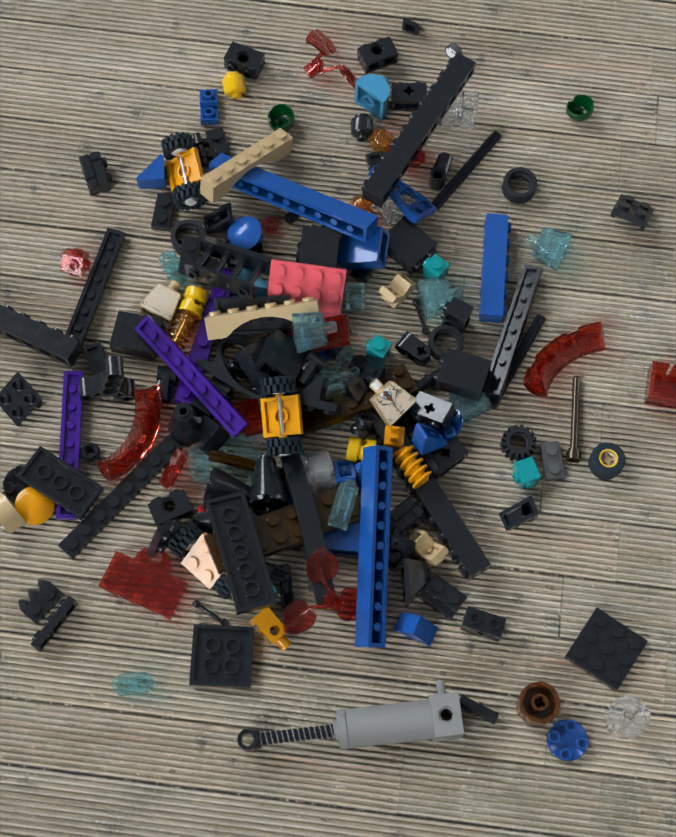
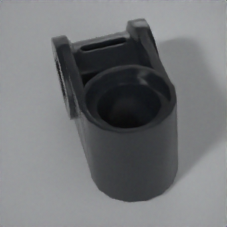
(411, 347)

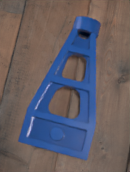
(415, 211)

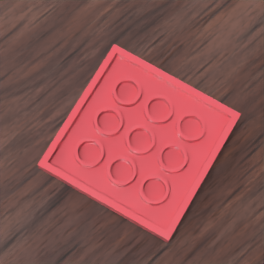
(308, 280)

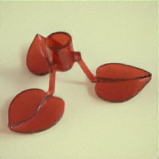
(325, 47)
(319, 567)

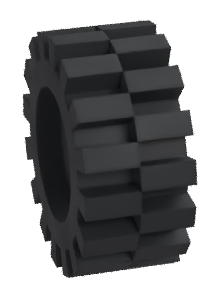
(525, 435)

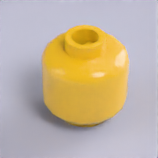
(234, 85)

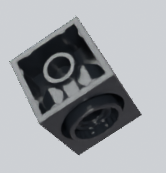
(318, 246)

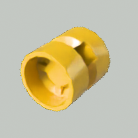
(194, 301)
(356, 446)

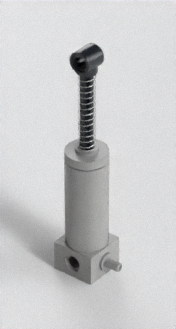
(377, 724)

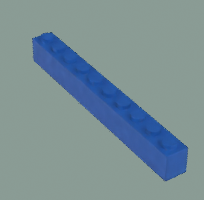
(304, 201)
(373, 547)

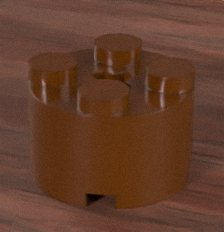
(548, 699)

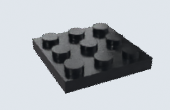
(606, 649)
(221, 656)

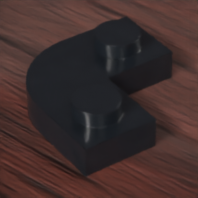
(370, 367)

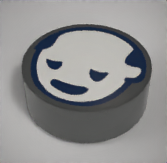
(452, 49)

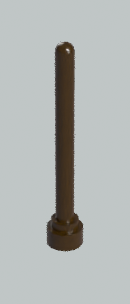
(573, 454)

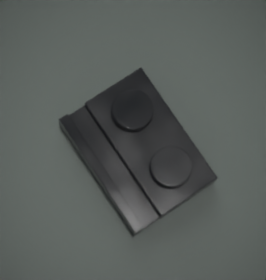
(442, 597)

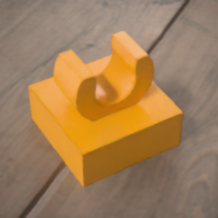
(394, 436)

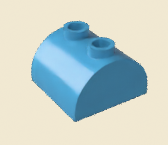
(373, 94)

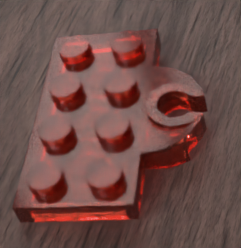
(144, 582)

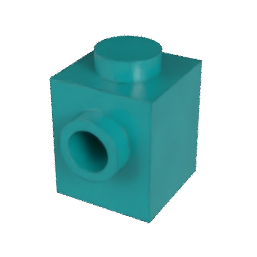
(435, 267)
(378, 347)
(526, 473)

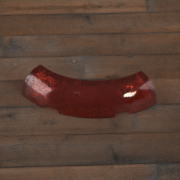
(560, 353)
(141, 436)

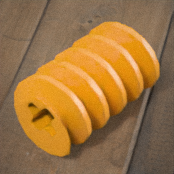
(412, 466)

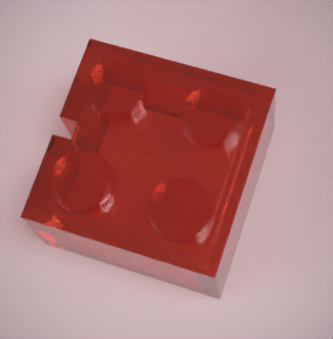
(661, 386)

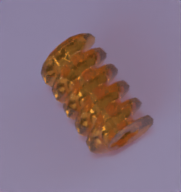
(180, 327)

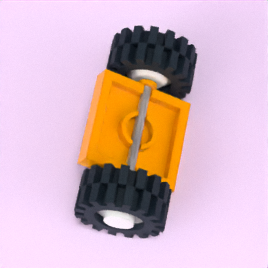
(183, 170)
(281, 416)

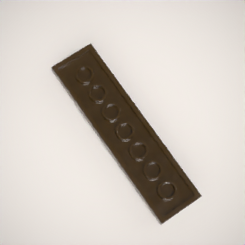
(317, 420)
(281, 527)

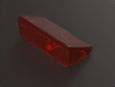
(173, 468)

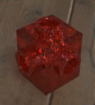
(74, 261)

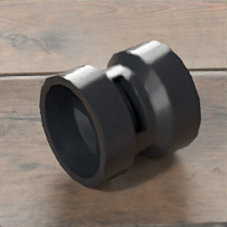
(361, 426)

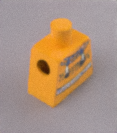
(263, 622)

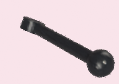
(425, 330)
(196, 604)

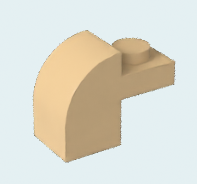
(397, 290)
(9, 517)
(426, 549)

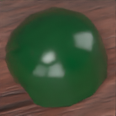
(580, 108)
(281, 117)

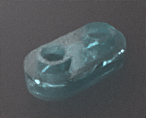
(171, 267)
(198, 464)
(133, 683)

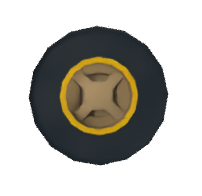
(609, 454)

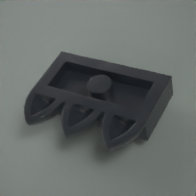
(40, 601)

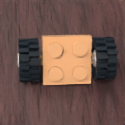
(190, 544)

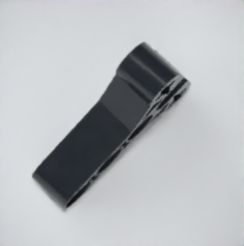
(108, 382)

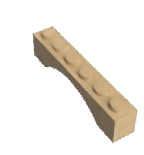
(221, 179)
(223, 324)

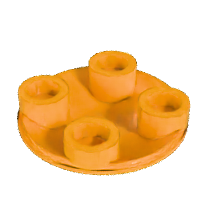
(33, 506)

